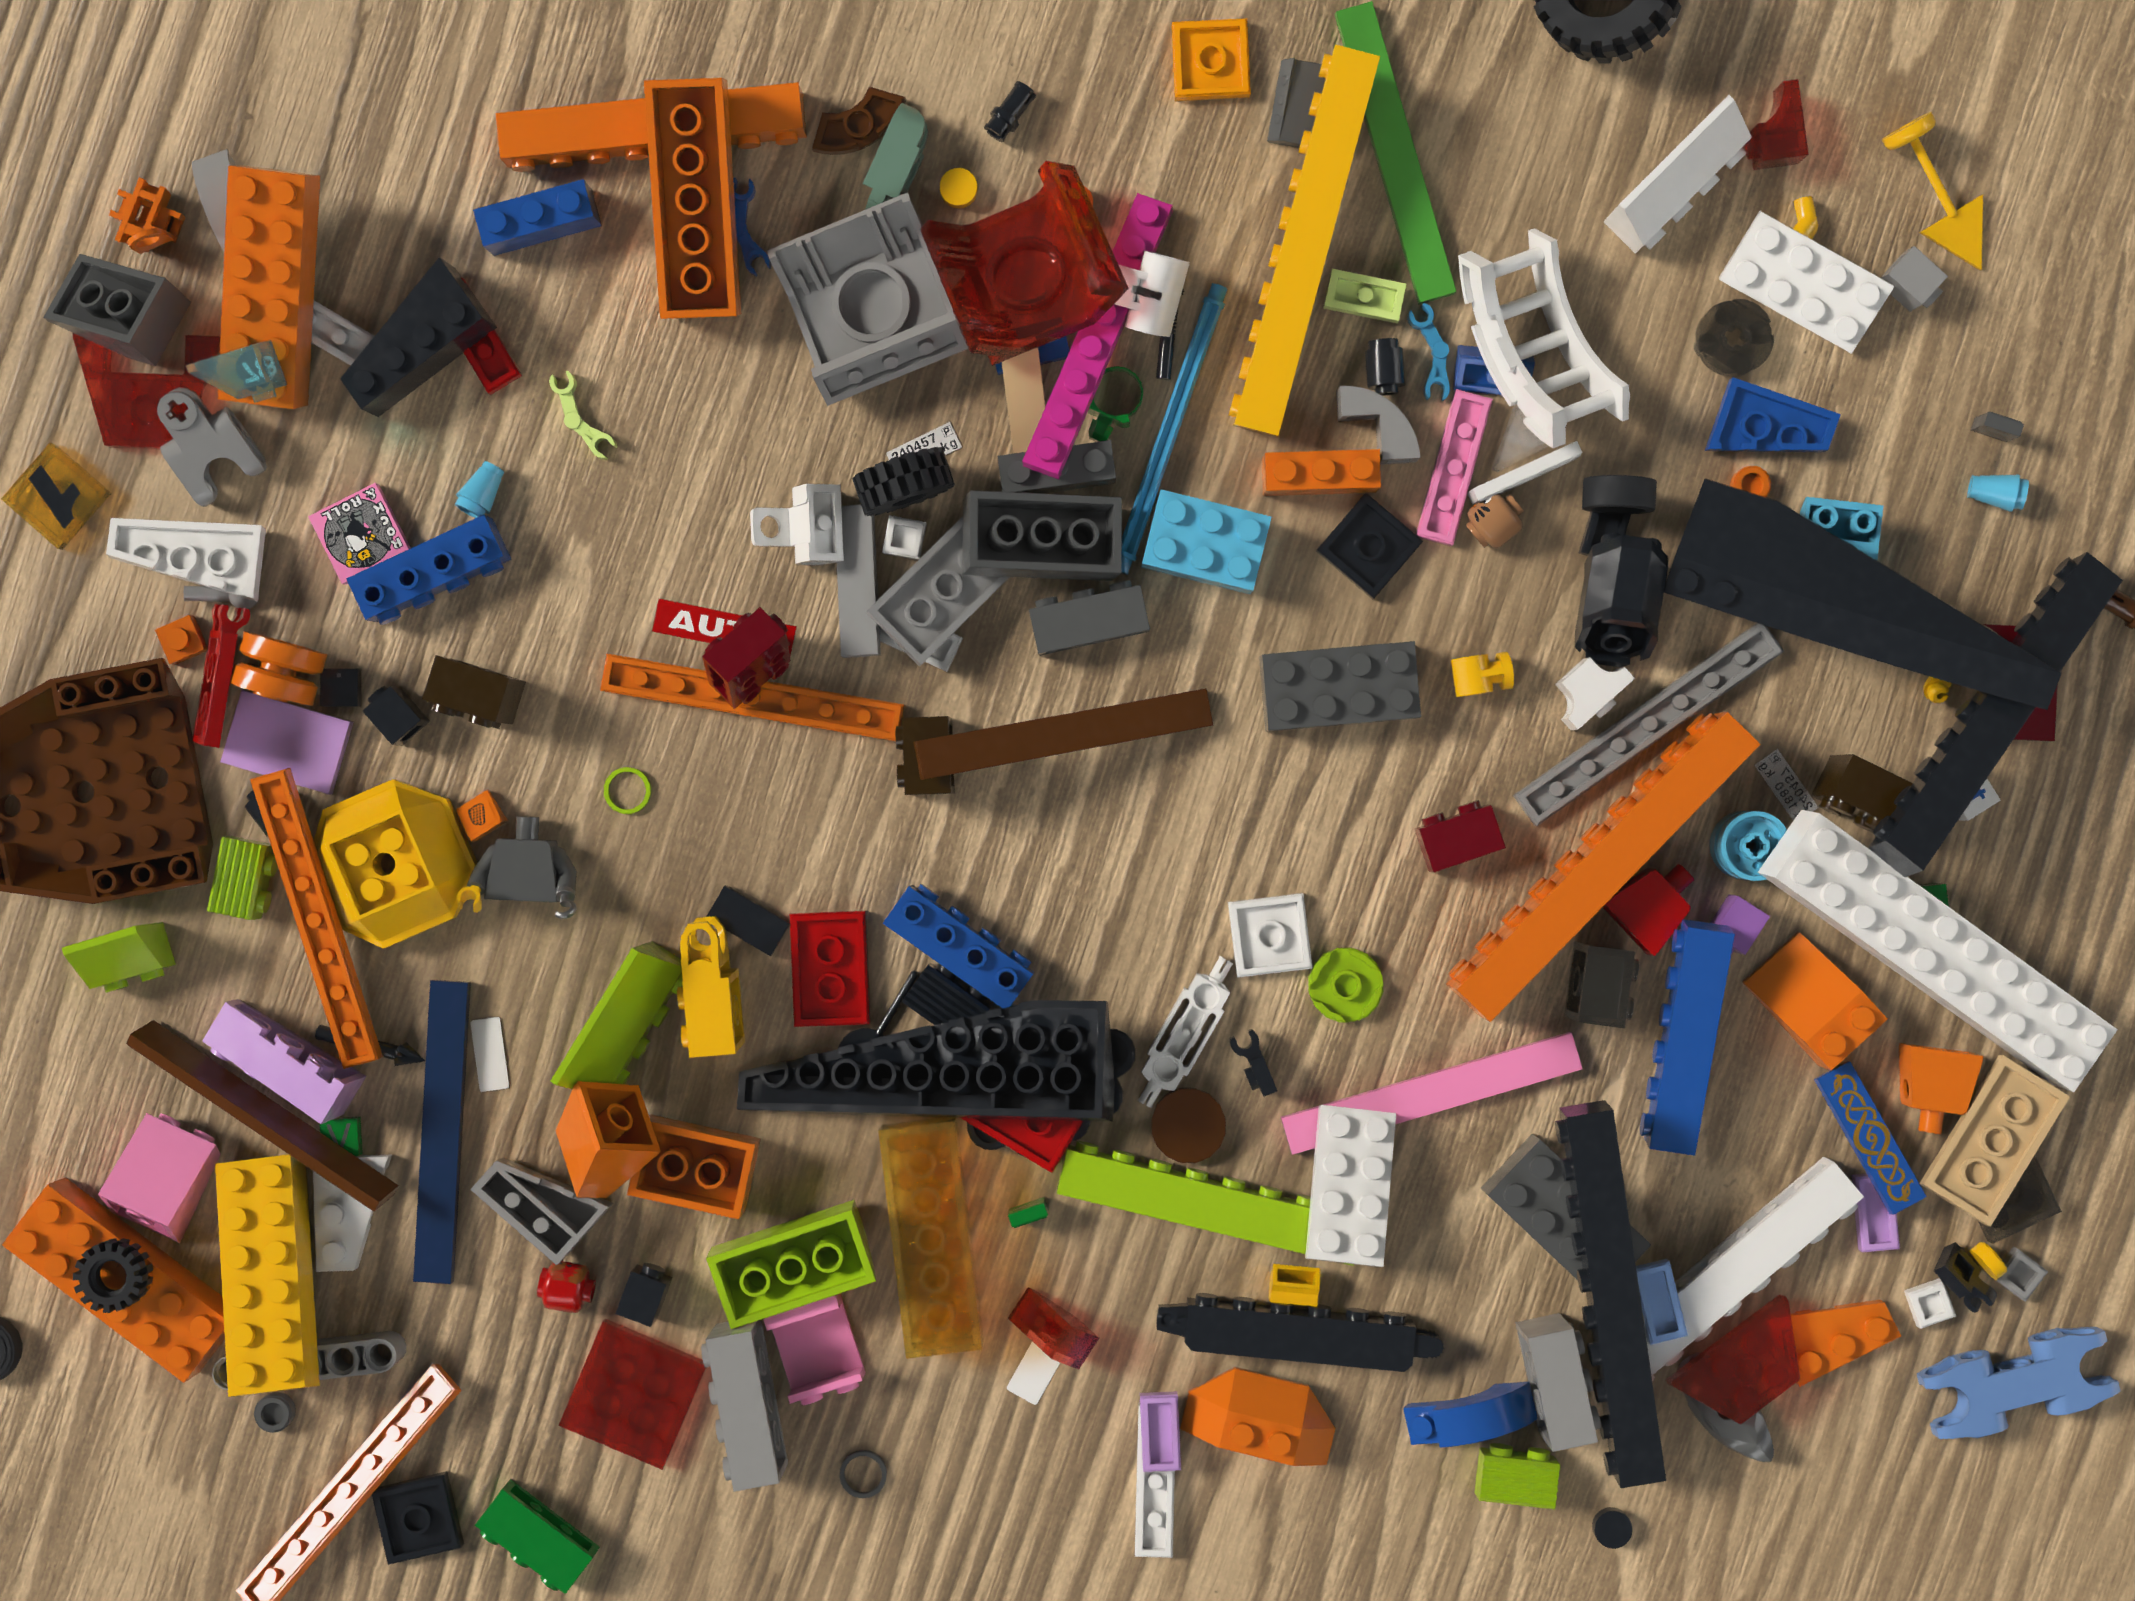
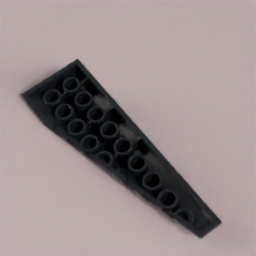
(1795, 576)
(994, 1065)

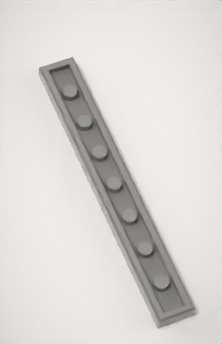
(1648, 723)

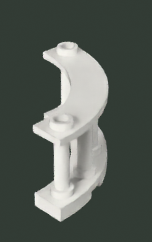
(1504, 359)

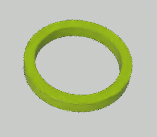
(607, 785)

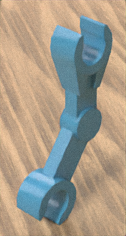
(1439, 351)

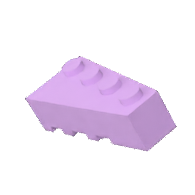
(283, 1061)

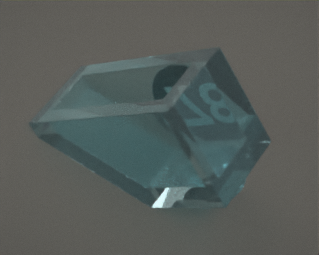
(243, 372)

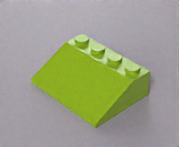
(623, 1018)

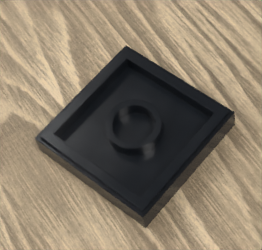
(1369, 546)
(417, 1518)

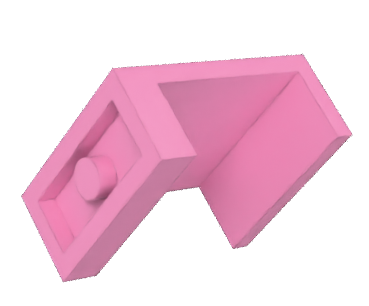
(817, 1349)

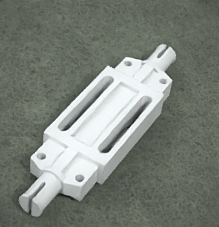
(1165, 1066)

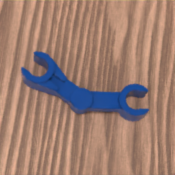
(749, 247)

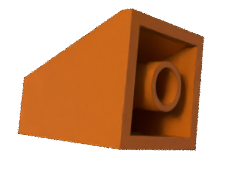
(605, 1137)

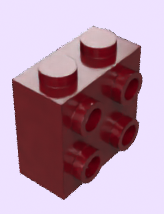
(747, 657)

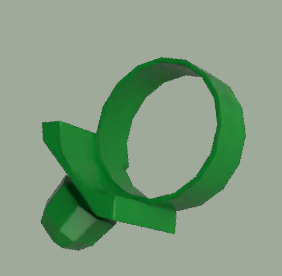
(1101, 428)

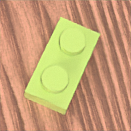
(1364, 296)

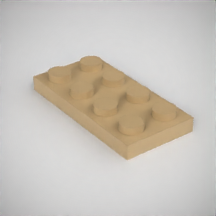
(1994, 1140)

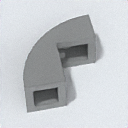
(211, 183)
(1393, 430)

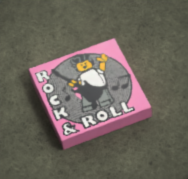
(359, 532)

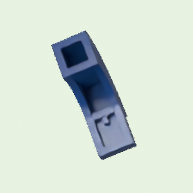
(1472, 1418)

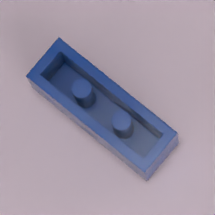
(537, 217)

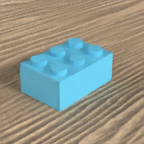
(1206, 542)

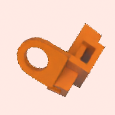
(153, 221)

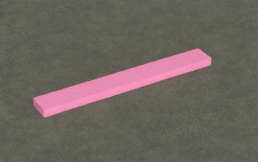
(1449, 1086)

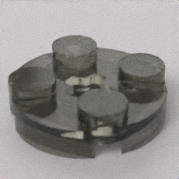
(1755, 332)

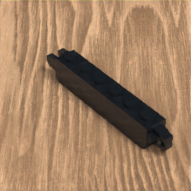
(1298, 1333)

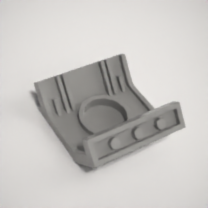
(867, 299)

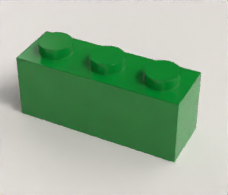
(536, 1537)

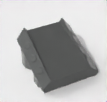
(1293, 100)

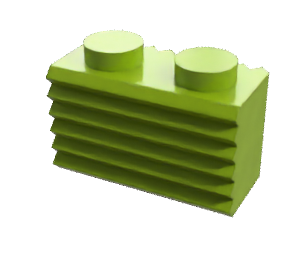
(242, 878)
(1517, 1476)

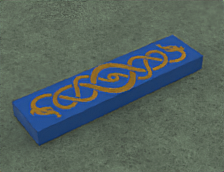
(1870, 1138)

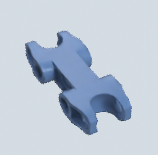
(2045, 1375)

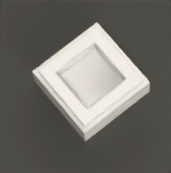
(904, 537)
(1929, 1303)

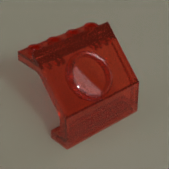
(1028, 268)

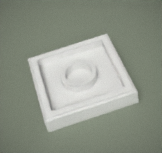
(1270, 935)

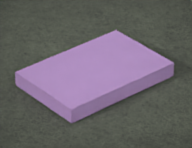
(281, 735)

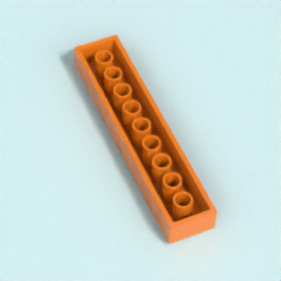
(1602, 863)

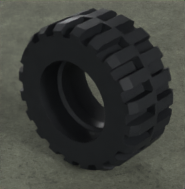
(1609, 35)

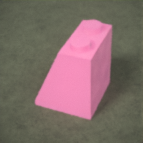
(161, 1176)

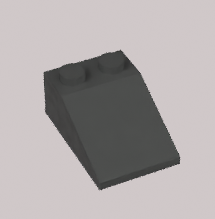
(119, 308)

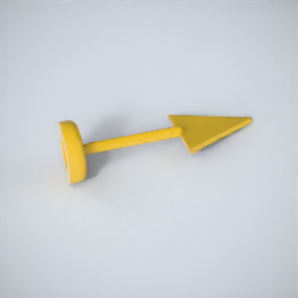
(1961, 228)

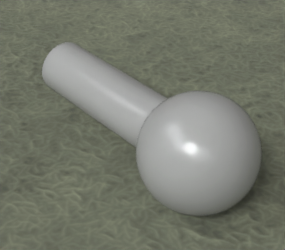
(203, 593)

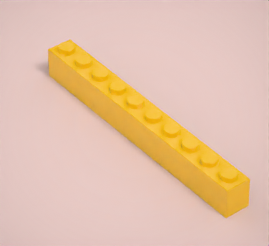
(1306, 239)

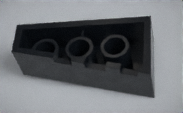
(418, 340)

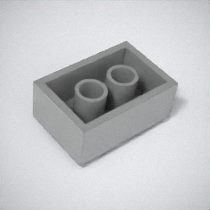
(1558, 1381)

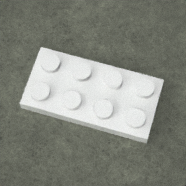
(1806, 282)
(1350, 1186)

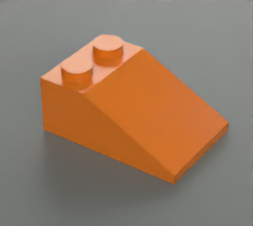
(1814, 1001)

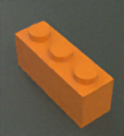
(1321, 472)

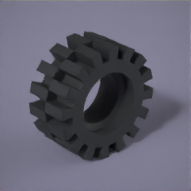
(91, 1282)

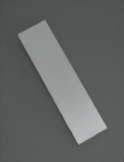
(858, 585)

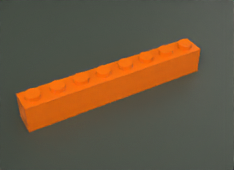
(620, 128)

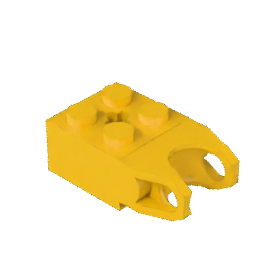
(709, 993)

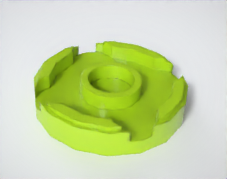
(1345, 985)

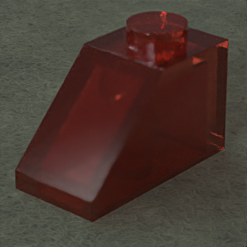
(1053, 1329)

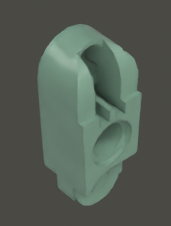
(897, 156)

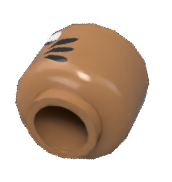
(1495, 520)

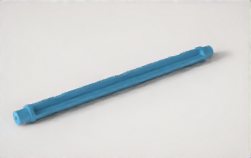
(1171, 424)

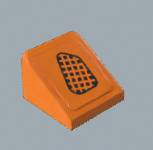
(481, 816)

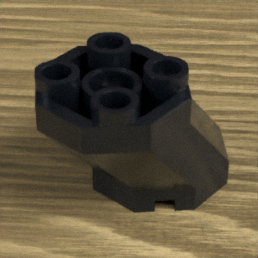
(1621, 599)

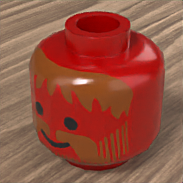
(566, 1287)

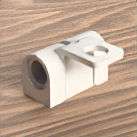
(1153, 293)
(809, 526)

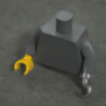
(523, 871)

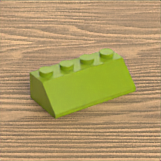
(792, 1264)

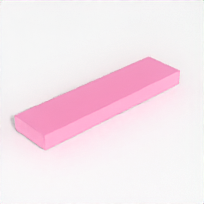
(1454, 467)

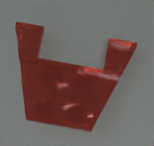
(129, 401)

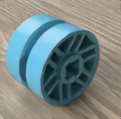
(1730, 839)

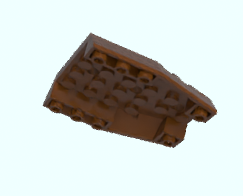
(113, 733)

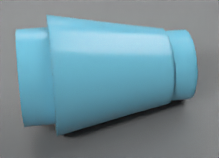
(480, 490)
(2000, 491)

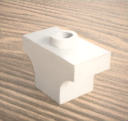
(1590, 691)

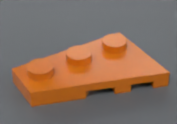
(1839, 1335)

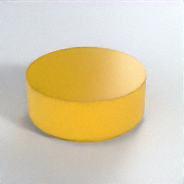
(958, 188)
(1988, 1260)

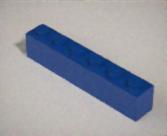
(1687, 1037)

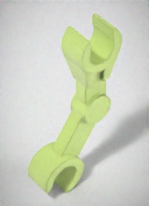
(574, 420)

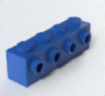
(429, 569)
(958, 946)

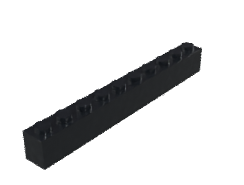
(1989, 722)
(1611, 1293)

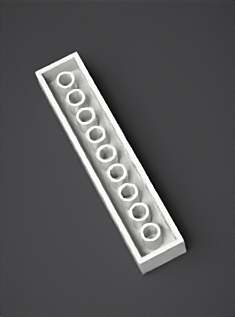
(1937, 950)

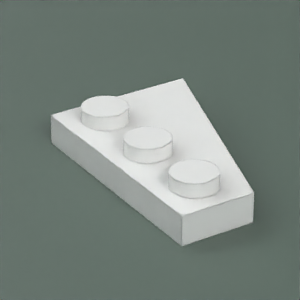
(341, 1222)

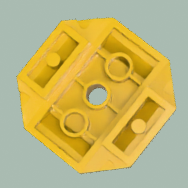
(428, 854)

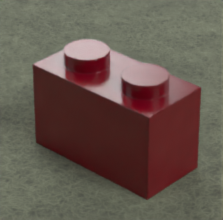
(1459, 837)

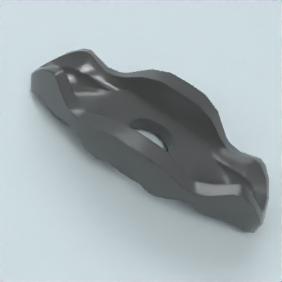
(1748, 1439)

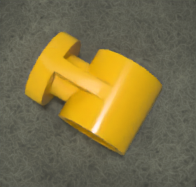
(1476, 674)

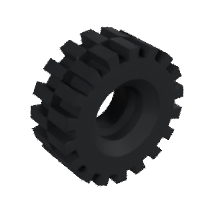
(903, 481)

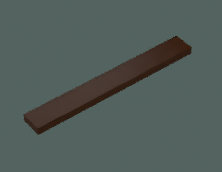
(1062, 734)
(262, 1115)

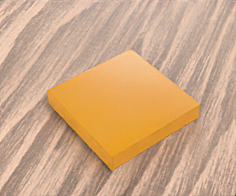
(1211, 59)

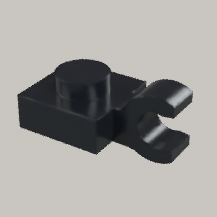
(1258, 1072)
(1962, 1277)

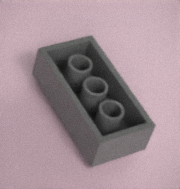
(1041, 535)
(1340, 686)
(1535, 1195)

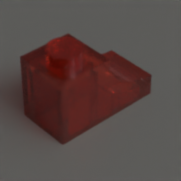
(1783, 136)

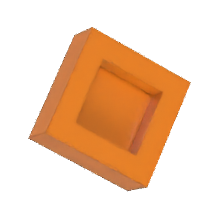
(181, 639)

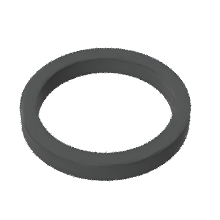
(878, 1459)

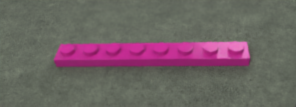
(1093, 348)

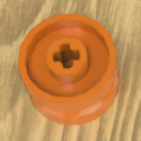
(277, 669)

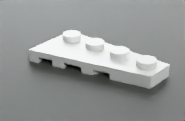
(198, 552)

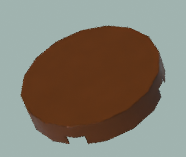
(1188, 1125)

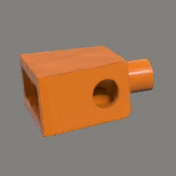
(1937, 1082)

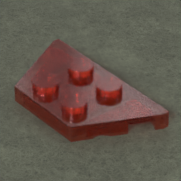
(1745, 1365)

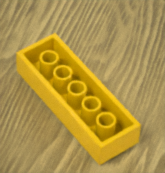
(266, 1275)

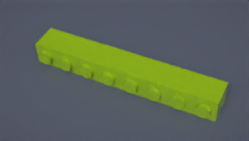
(1185, 1197)

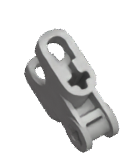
(202, 438)

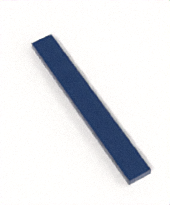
(442, 1131)

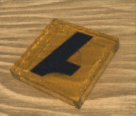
(56, 496)

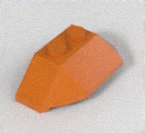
(1260, 1417)

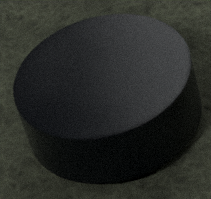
(1612, 1527)

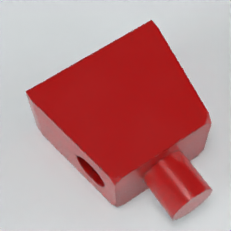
(1651, 907)

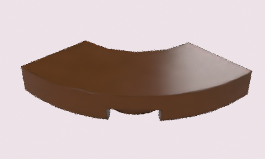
(859, 126)

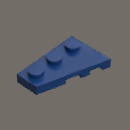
(1769, 422)

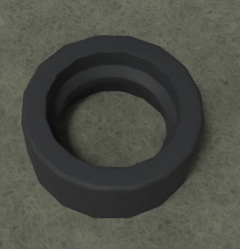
(1619, 494)

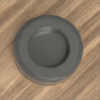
(274, 1412)

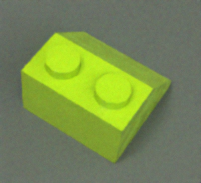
(122, 956)

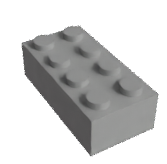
(746, 1405)

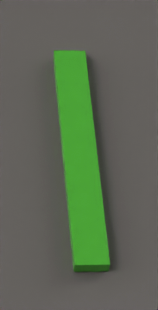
(1398, 161)

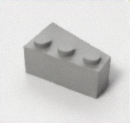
(539, 1207)

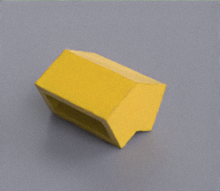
(1294, 1285)

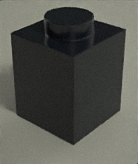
(395, 714)
(644, 1294)

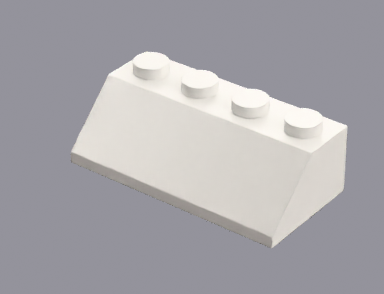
(1680, 176)

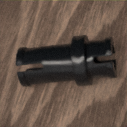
(1006, 116)

